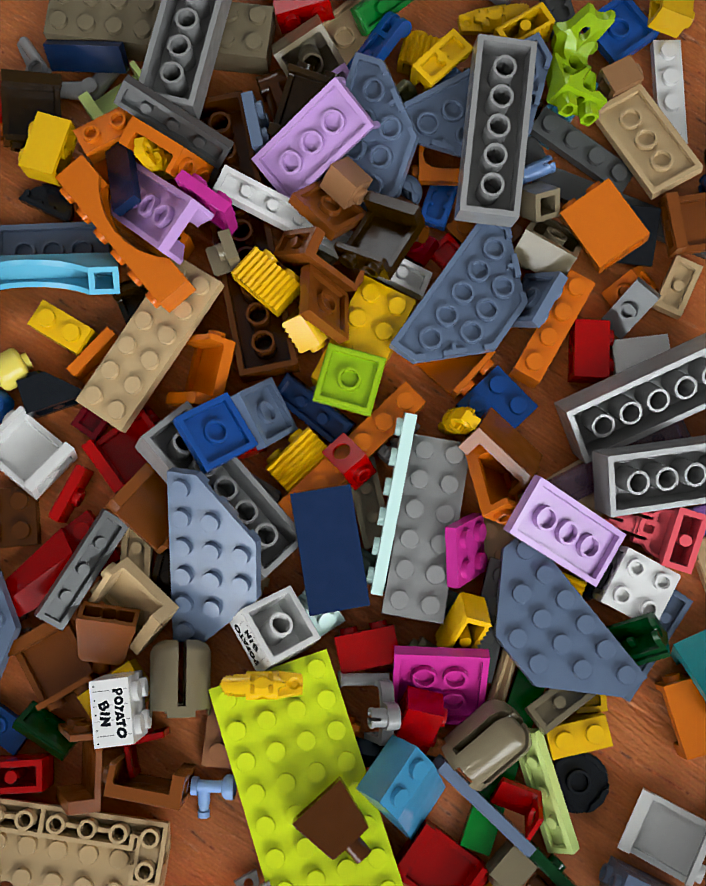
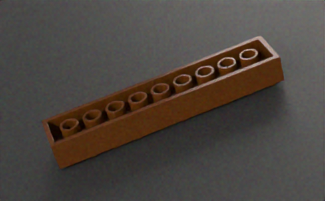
(261, 341)

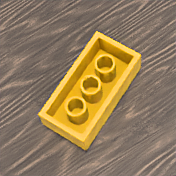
(374, 320)

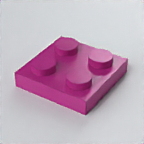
(215, 202)
(465, 549)

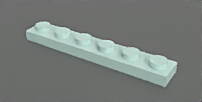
(388, 516)

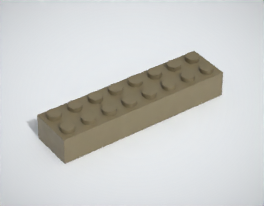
(242, 49)

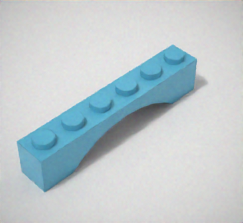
(75, 271)

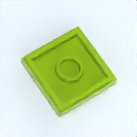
(349, 379)

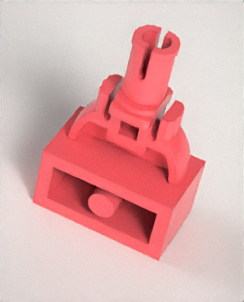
(668, 535)

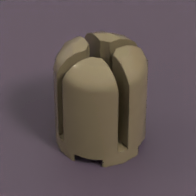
(195, 682)
(487, 743)

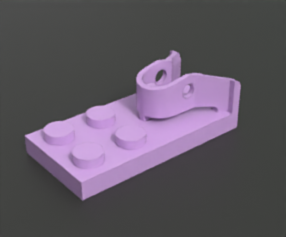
(314, 139)
(163, 214)
(564, 530)

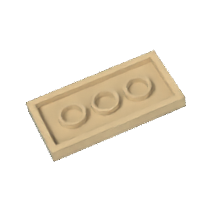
(647, 142)

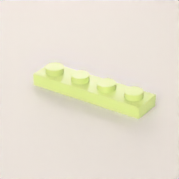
(541, 775)

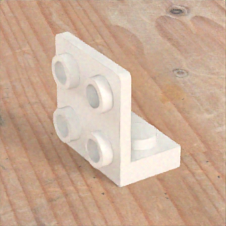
(637, 584)

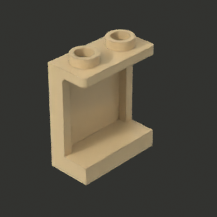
(129, 587)

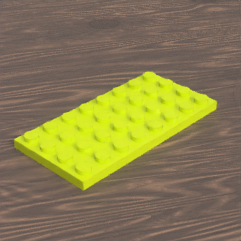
(284, 759)

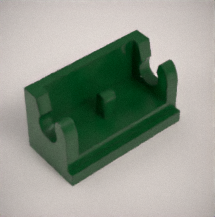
(642, 638)

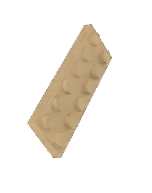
(146, 352)

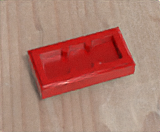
(71, 494)

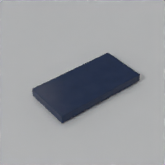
(329, 549)

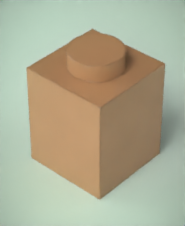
(619, 77)
(346, 182)

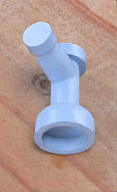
(203, 788)

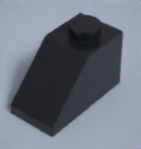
(46, 394)

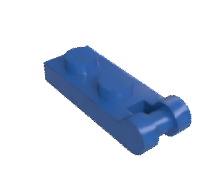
(385, 36)

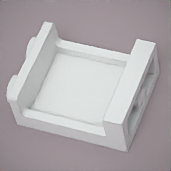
(32, 453)
(666, 837)

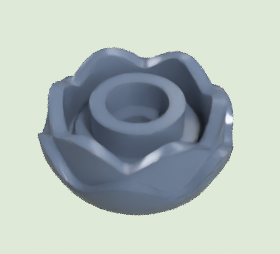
(412, 189)

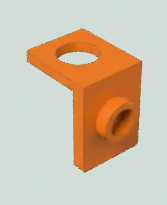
(620, 286)

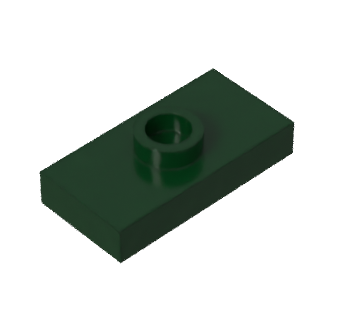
(43, 730)
(551, 867)

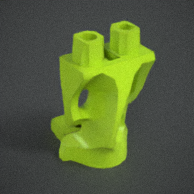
(569, 76)

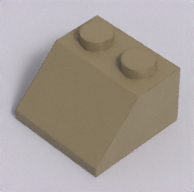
(310, 45)
(547, 247)

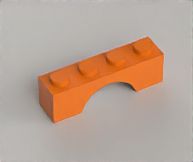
(548, 338)

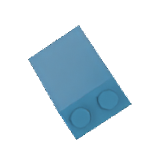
(402, 785)

